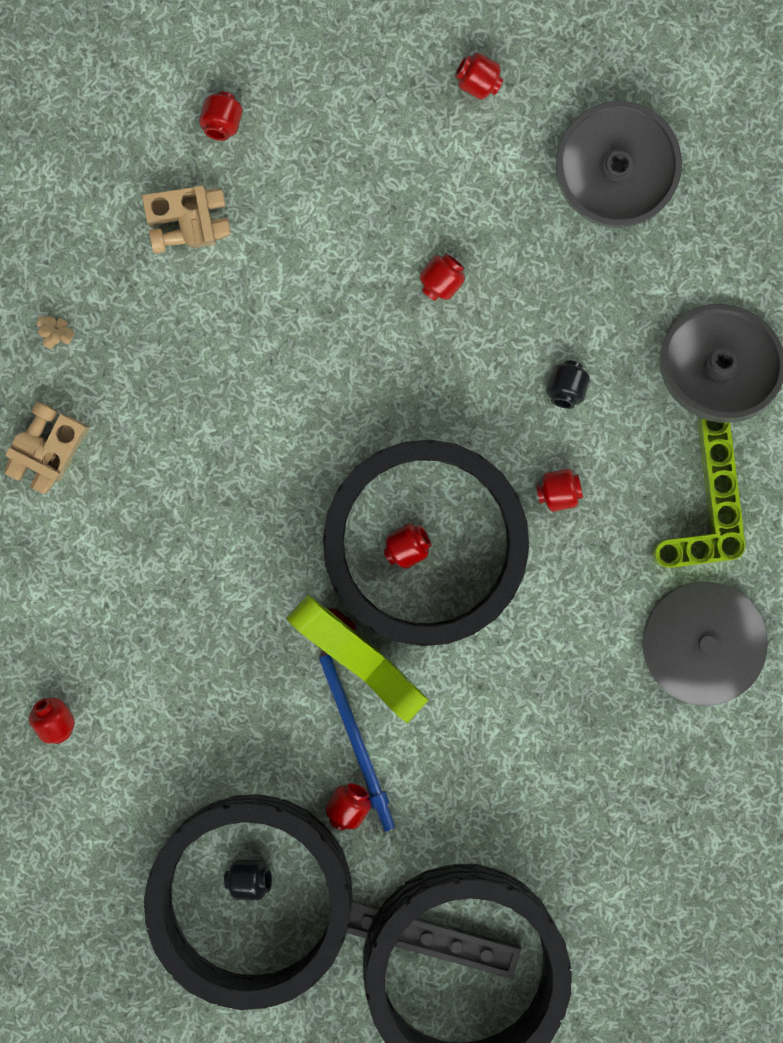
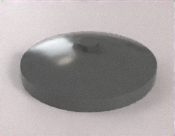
(618, 164)
(722, 363)
(705, 643)

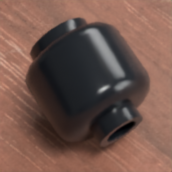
(567, 384)
(248, 880)

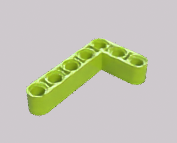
(715, 502)
(358, 656)

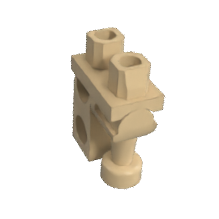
(192, 211)
(45, 456)

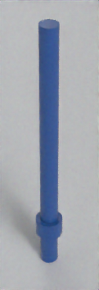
(378, 797)

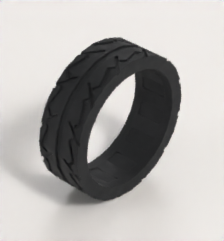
(467, 623)
(462, 882)
(200, 975)

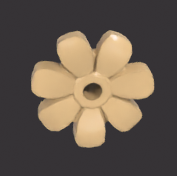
(54, 331)

